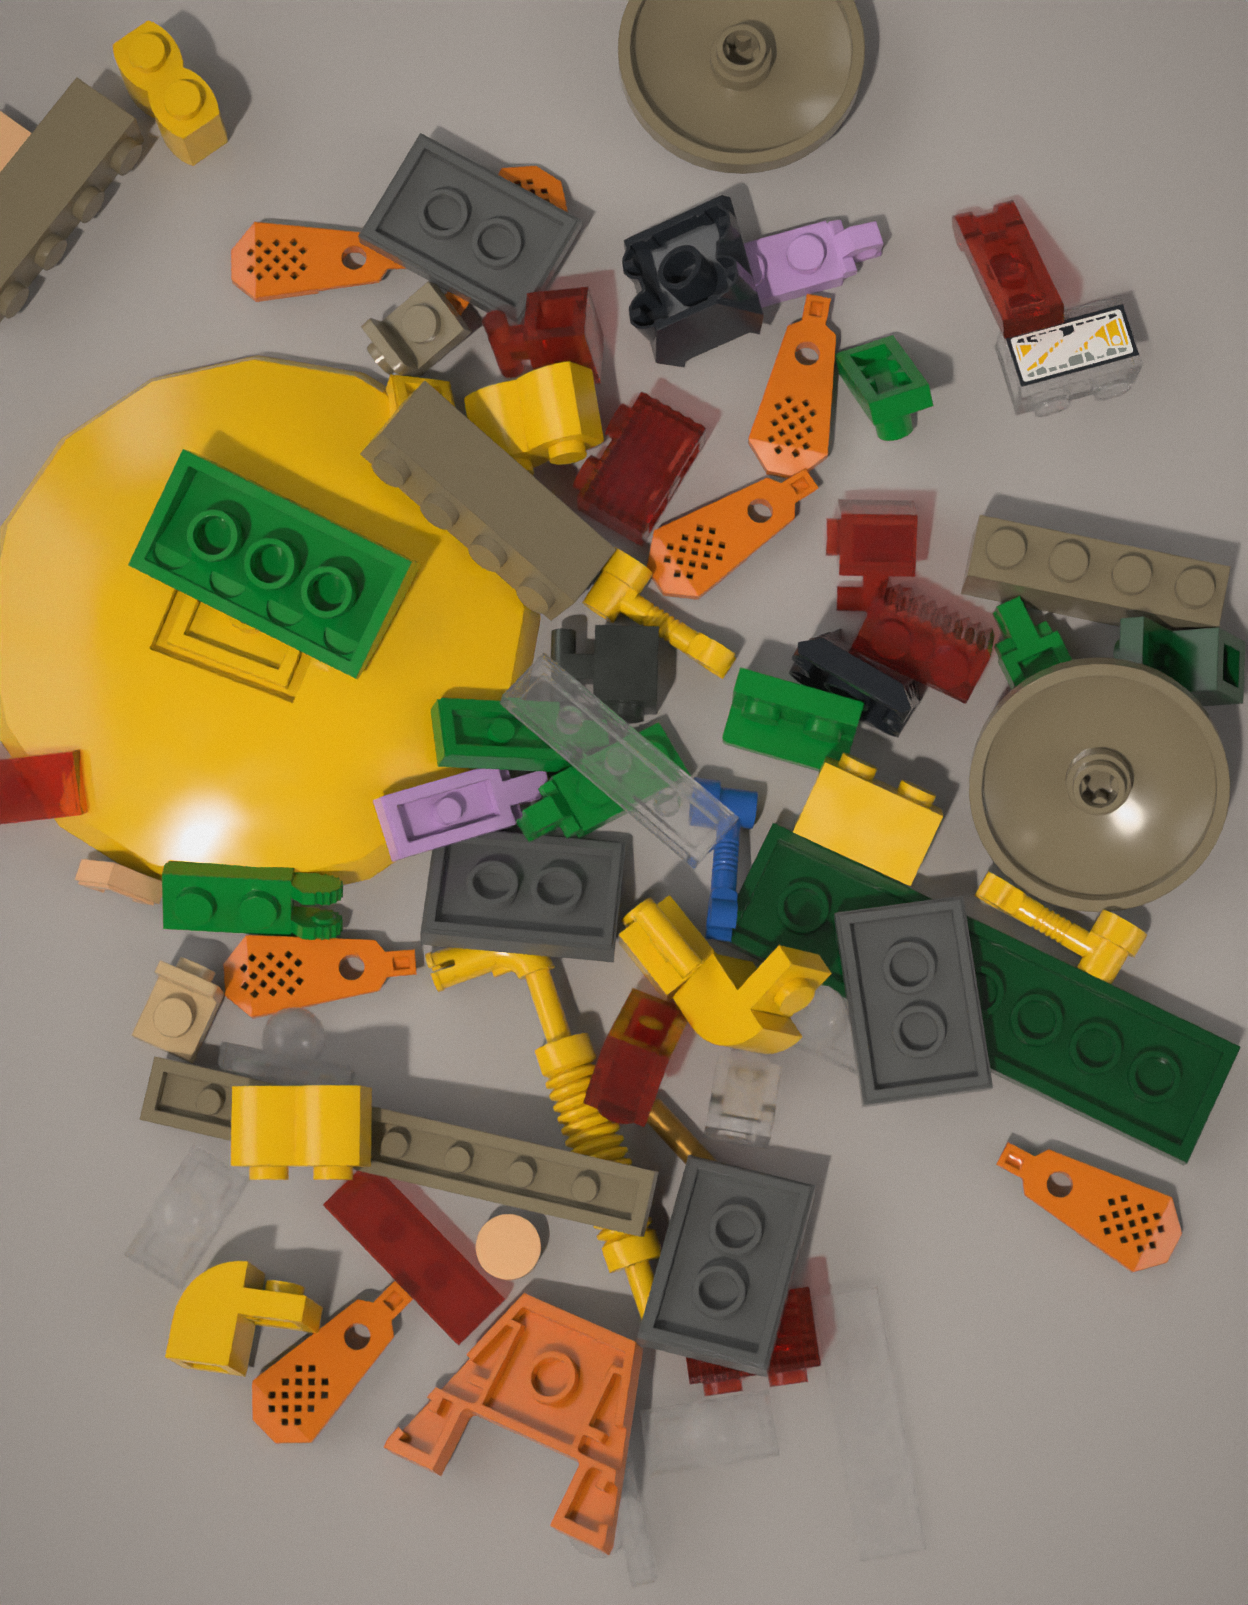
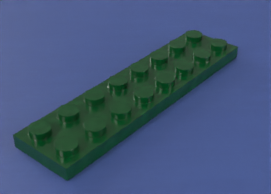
(1041, 1017)

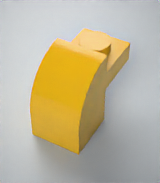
(751, 1006)
(220, 1312)

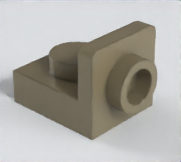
(416, 333)

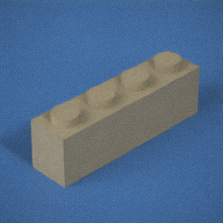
(58, 183)
(487, 502)
(1092, 577)

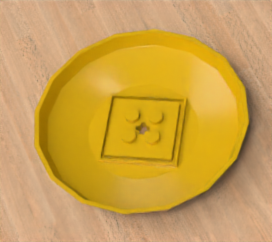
(189, 721)

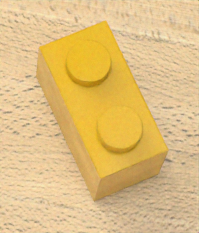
(869, 818)

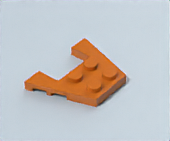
(554, 1385)

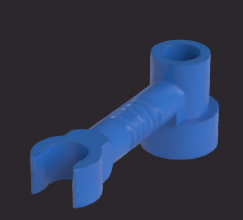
(723, 894)

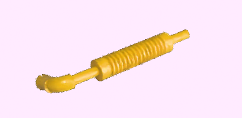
(569, 1067)

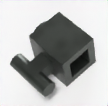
(620, 669)

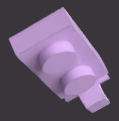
(810, 258)
(454, 809)

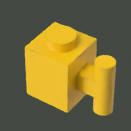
(663, 944)

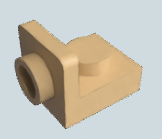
(179, 1009)

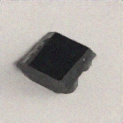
(692, 283)
(833, 667)

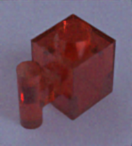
(556, 329)
(871, 542)

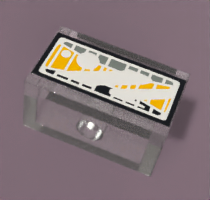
(1071, 360)

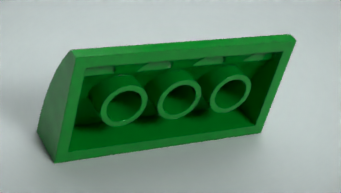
(273, 564)

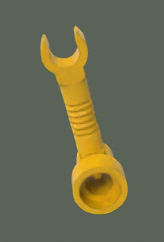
(619, 591)
(1101, 949)

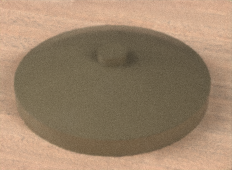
(741, 78)
(1099, 784)

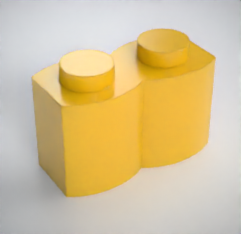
(170, 93)
(541, 415)
(301, 1128)

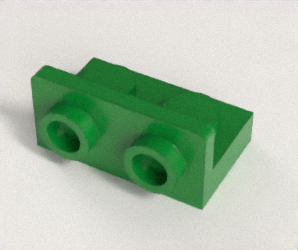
(790, 720)

